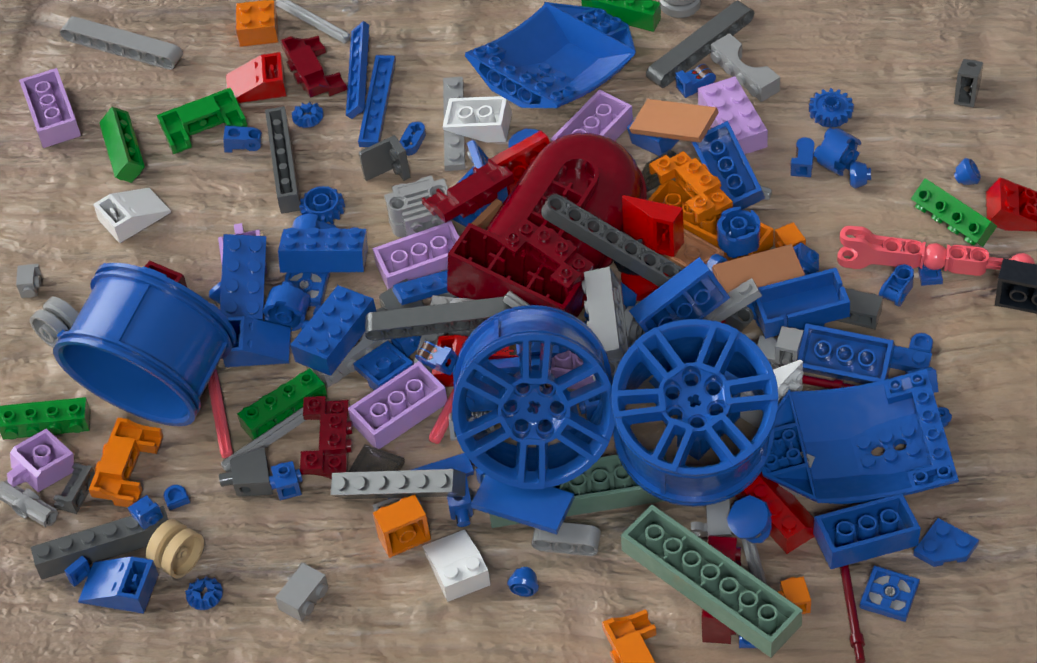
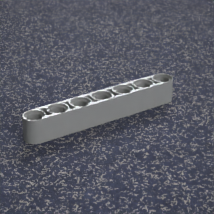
(121, 43)

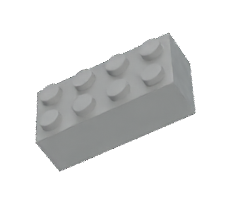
(606, 310)

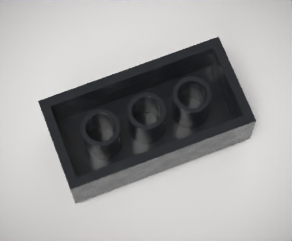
(1017, 286)

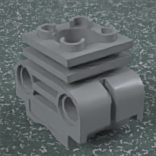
(405, 206)

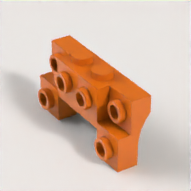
(696, 182)
(119, 459)
(628, 637)

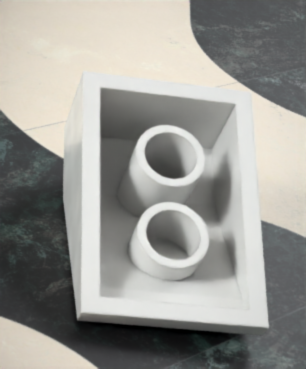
(479, 118)
(457, 565)

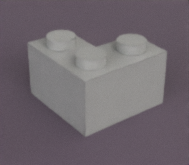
(784, 349)

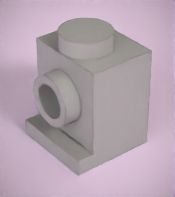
(29, 280)

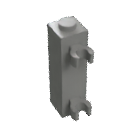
(716, 521)

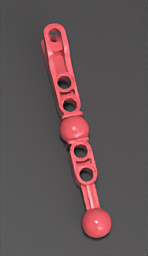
(891, 251)

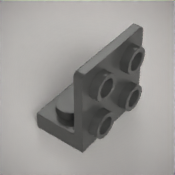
(384, 157)

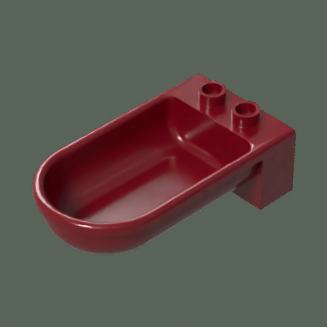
(580, 168)

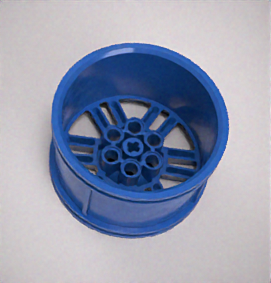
(145, 344)
(696, 345)
(544, 464)

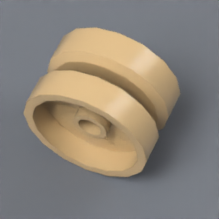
(175, 548)

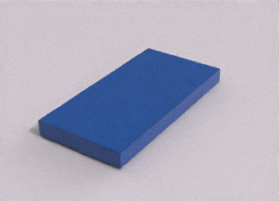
(532, 507)

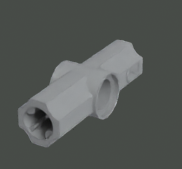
(27, 504)

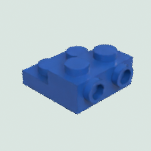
(382, 364)

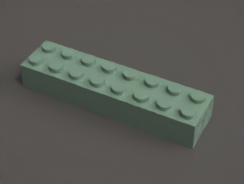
(598, 489)
(712, 580)

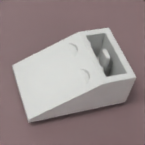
(129, 212)
(787, 378)

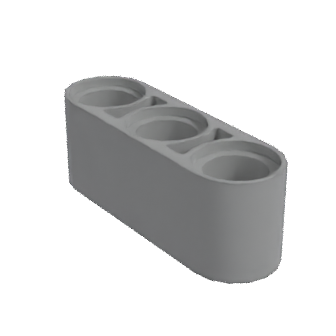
(571, 539)

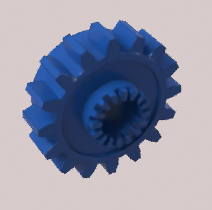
(831, 108)
(324, 203)

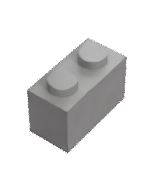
(302, 592)

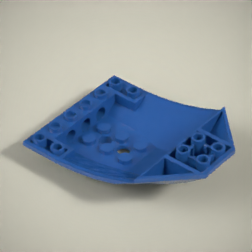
(555, 56)
(845, 427)

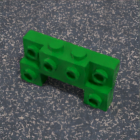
(200, 116)

